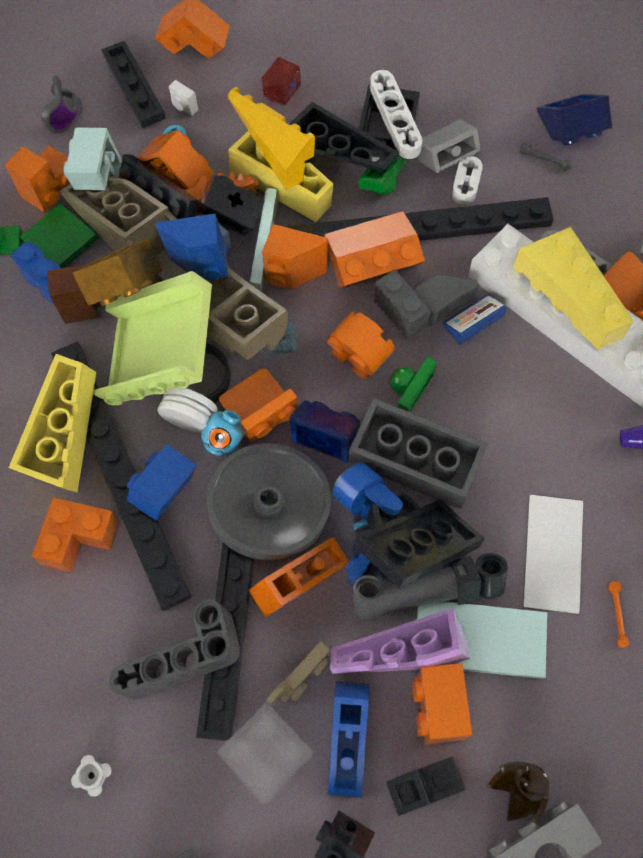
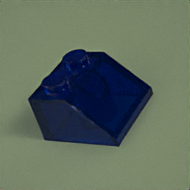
(576, 117)
(324, 429)

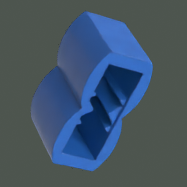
(34, 267)

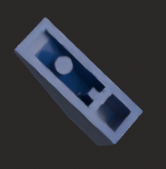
(348, 739)

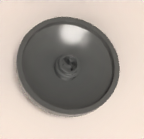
(268, 501)

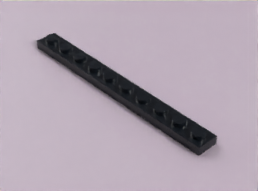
(458, 220)
(118, 469)

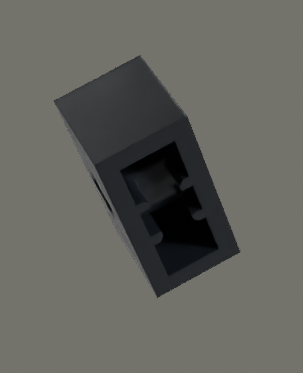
(245, 203)

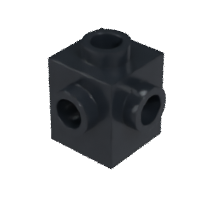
(343, 838)

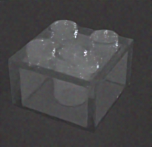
(265, 754)

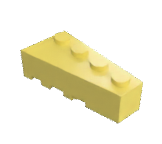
(308, 198)
(575, 286)

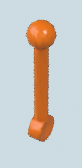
(614, 589)

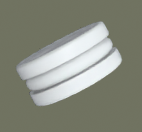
(186, 409)

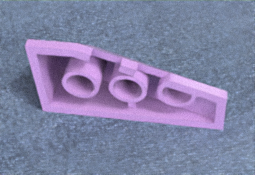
(409, 646)

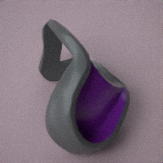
(56, 114)

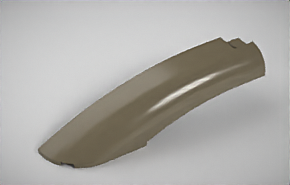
(238, 312)

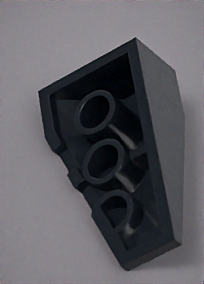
(342, 140)

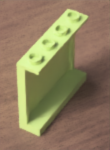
(158, 339)

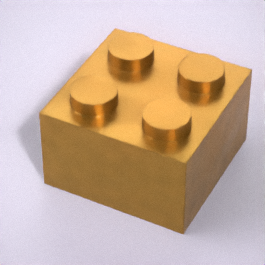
(118, 273)

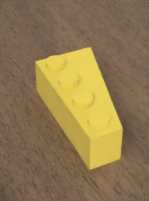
(58, 426)

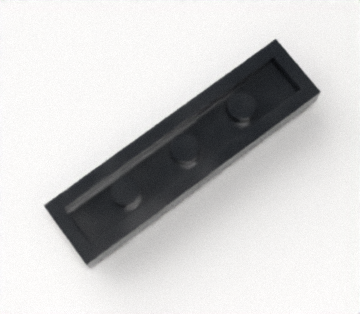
(133, 84)
(177, 200)

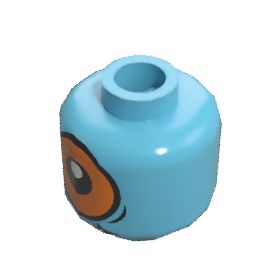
(223, 433)

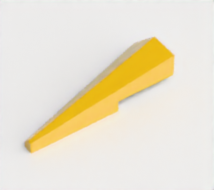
(279, 142)

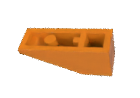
(298, 576)

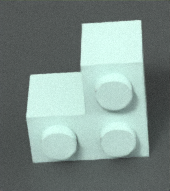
(91, 159)

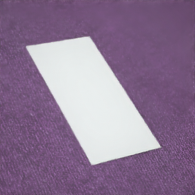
(553, 554)

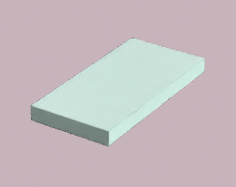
(499, 638)

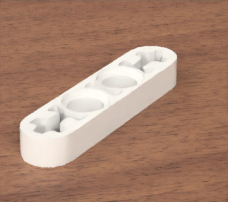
(396, 113)

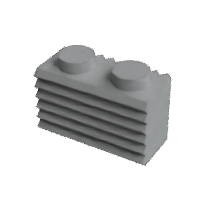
(449, 145)

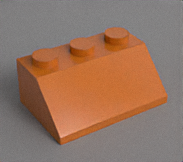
(373, 249)

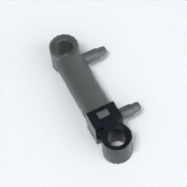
(460, 581)

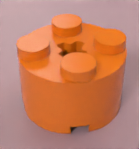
(360, 344)

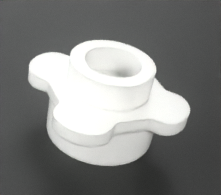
(81, 777)

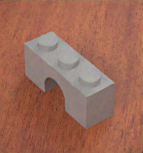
(565, 829)

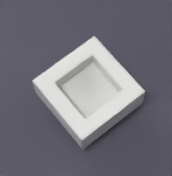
(183, 98)

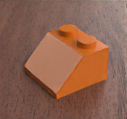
(293, 257)

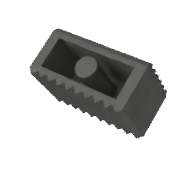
(402, 304)

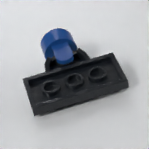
(403, 536)

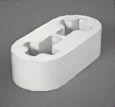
(463, 179)

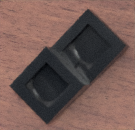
(425, 785)

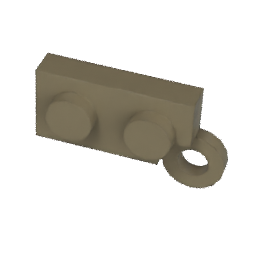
(294, 685)

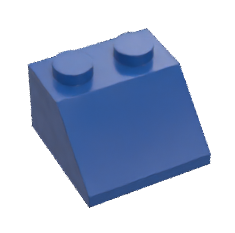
(196, 245)

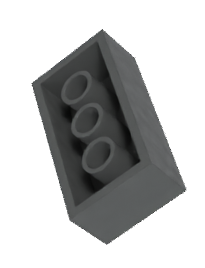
(417, 452)

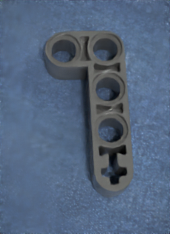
(175, 656)

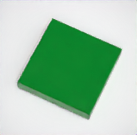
(60, 236)

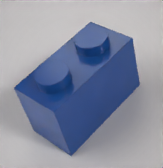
(160, 481)

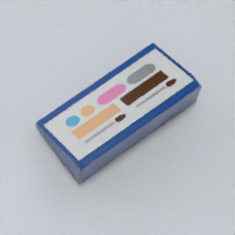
(474, 318)

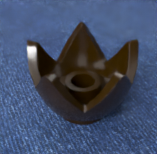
(527, 789)

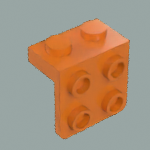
(627, 282)
(259, 404)

